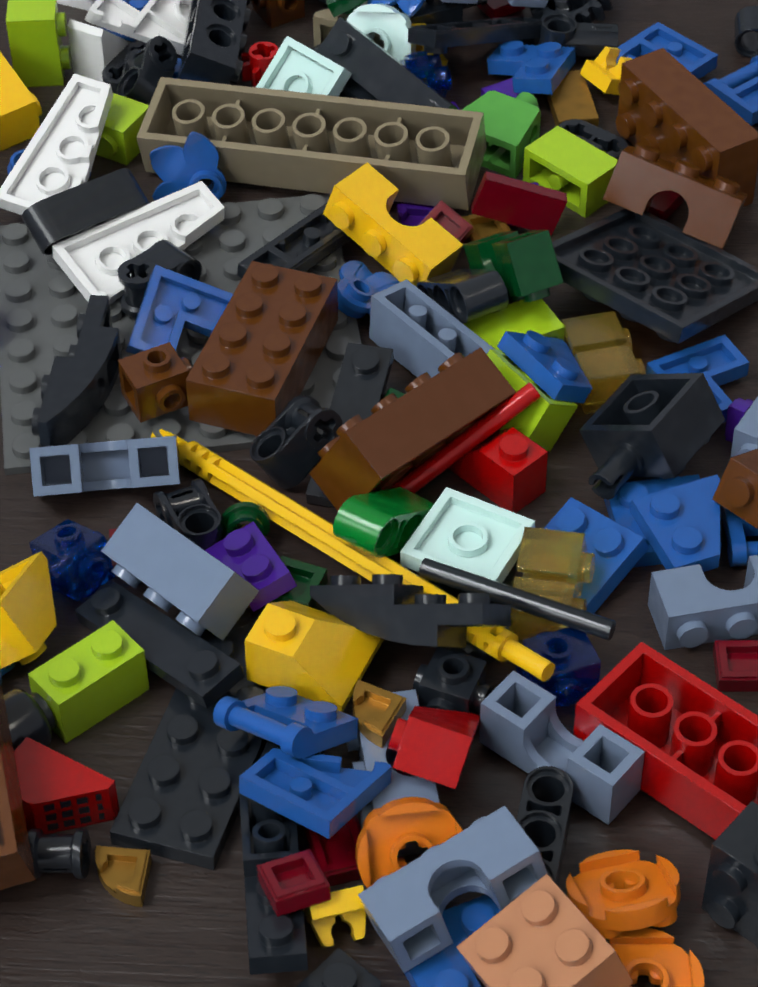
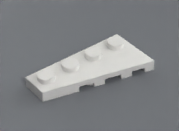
(62, 146)
(95, 255)

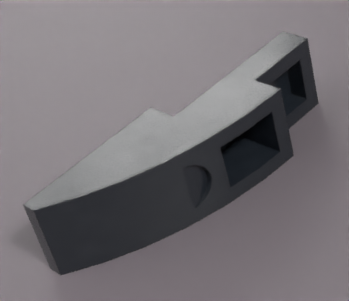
(81, 380)
(405, 613)
(273, 941)

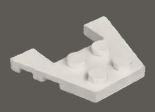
(157, 18)

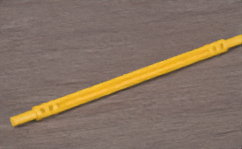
(318, 532)

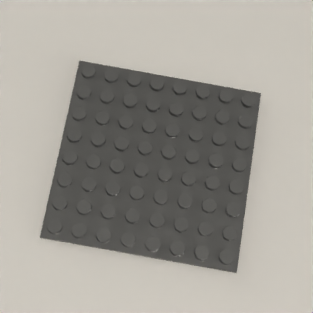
(43, 309)

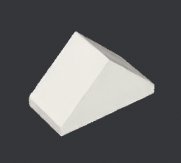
(92, 49)

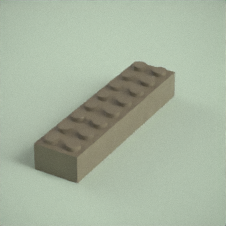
(321, 139)

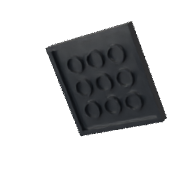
(655, 274)

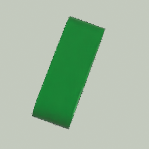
(381, 520)

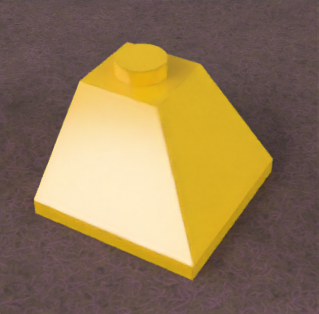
(25, 610)
(308, 652)

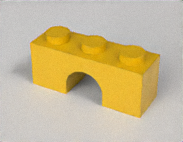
(362, 209)

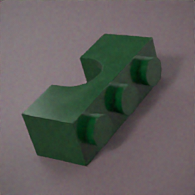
(522, 260)

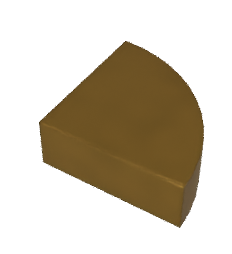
(376, 711)
(124, 872)

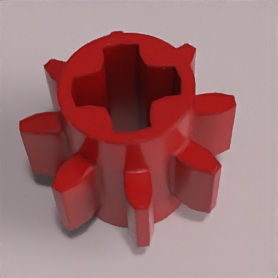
(257, 61)

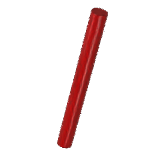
(469, 439)

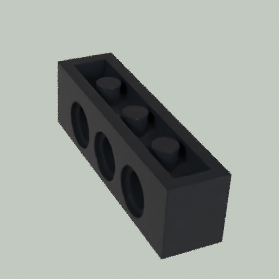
(214, 41)

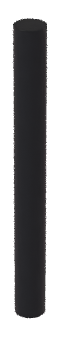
(518, 599)

